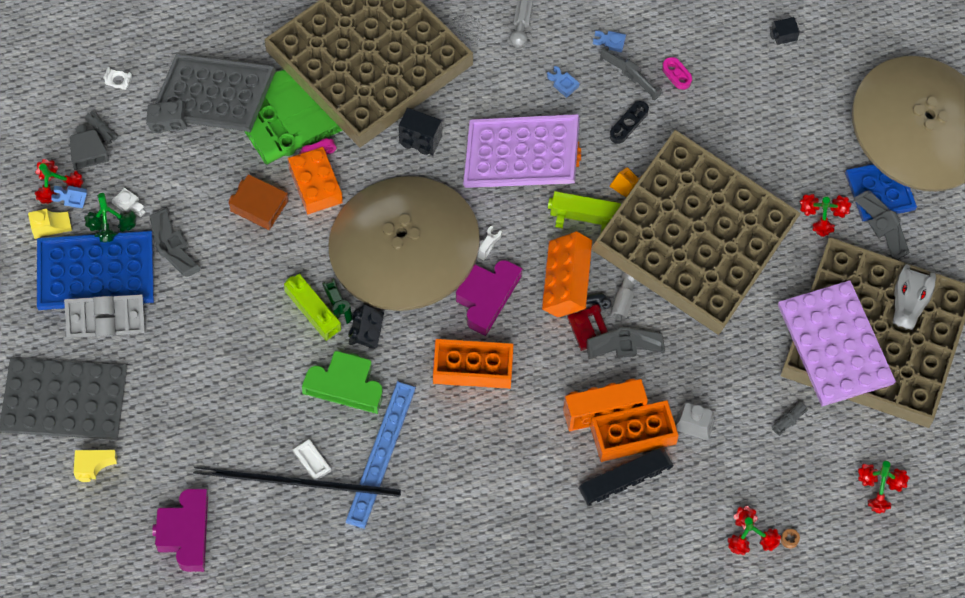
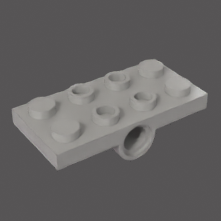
(104, 316)

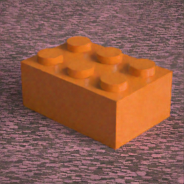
(315, 180)

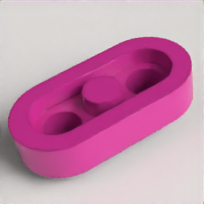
(679, 73)
(328, 145)

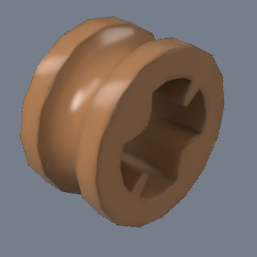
(792, 532)

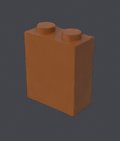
(258, 202)

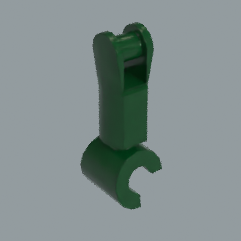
(339, 305)

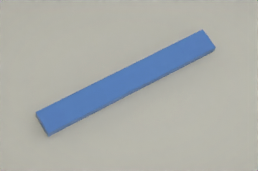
(381, 453)

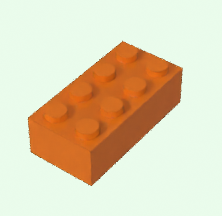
(567, 274)
(473, 363)
(596, 401)
(634, 431)

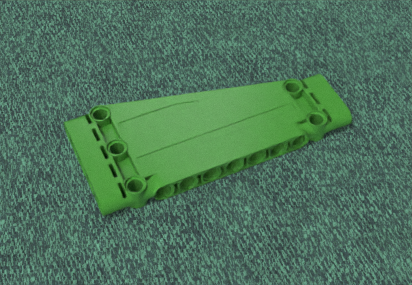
(294, 120)

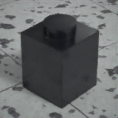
(785, 31)

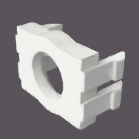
(110, 74)

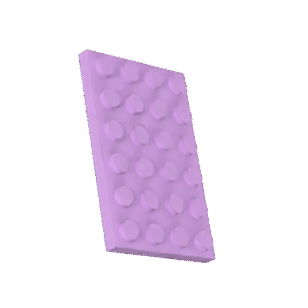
(522, 151)
(836, 343)

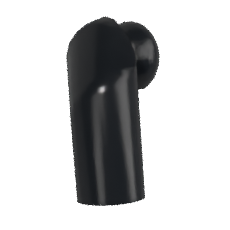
(599, 299)

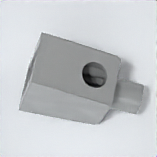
(695, 421)

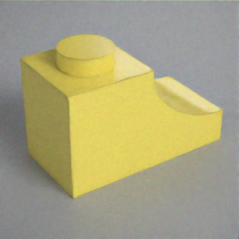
(49, 223)
(89, 462)

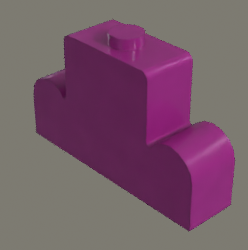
(487, 294)
(184, 530)

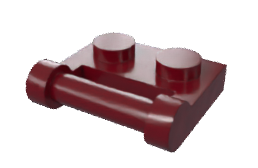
(582, 326)

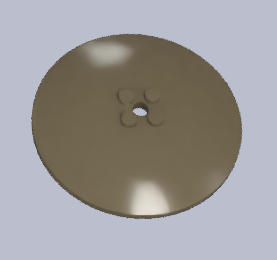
(894, 127)
(408, 269)

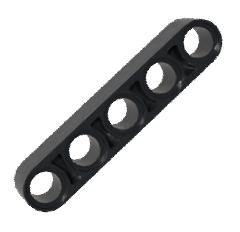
(625, 475)

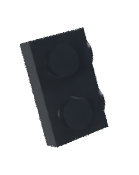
(366, 327)

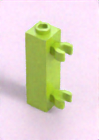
(581, 209)
(312, 306)

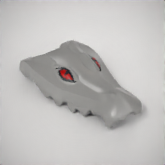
(911, 295)

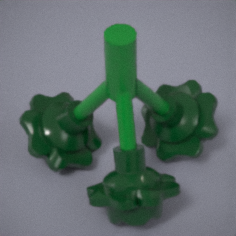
(97, 222)

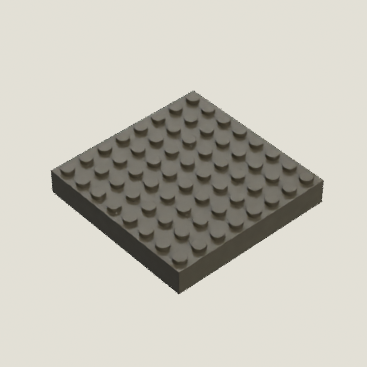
(368, 59)
(696, 232)
(916, 357)

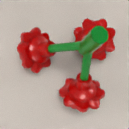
(47, 170)
(823, 227)
(896, 480)
(746, 518)

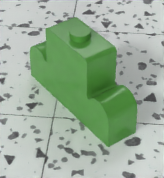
(345, 383)

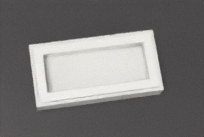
(312, 460)

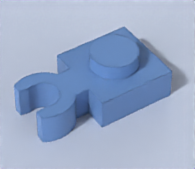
(613, 40)
(563, 83)
(72, 196)

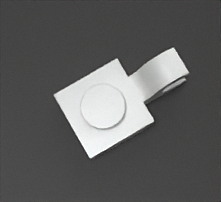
(128, 201)
(488, 244)

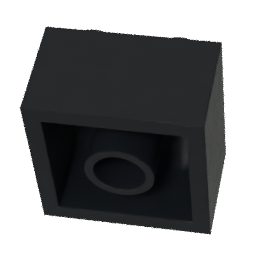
(420, 131)

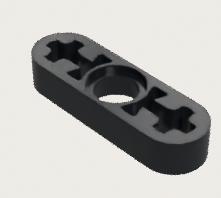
(630, 114)

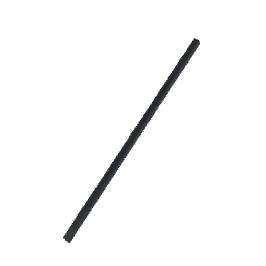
(302, 482)

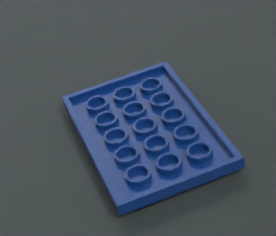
(90, 268)

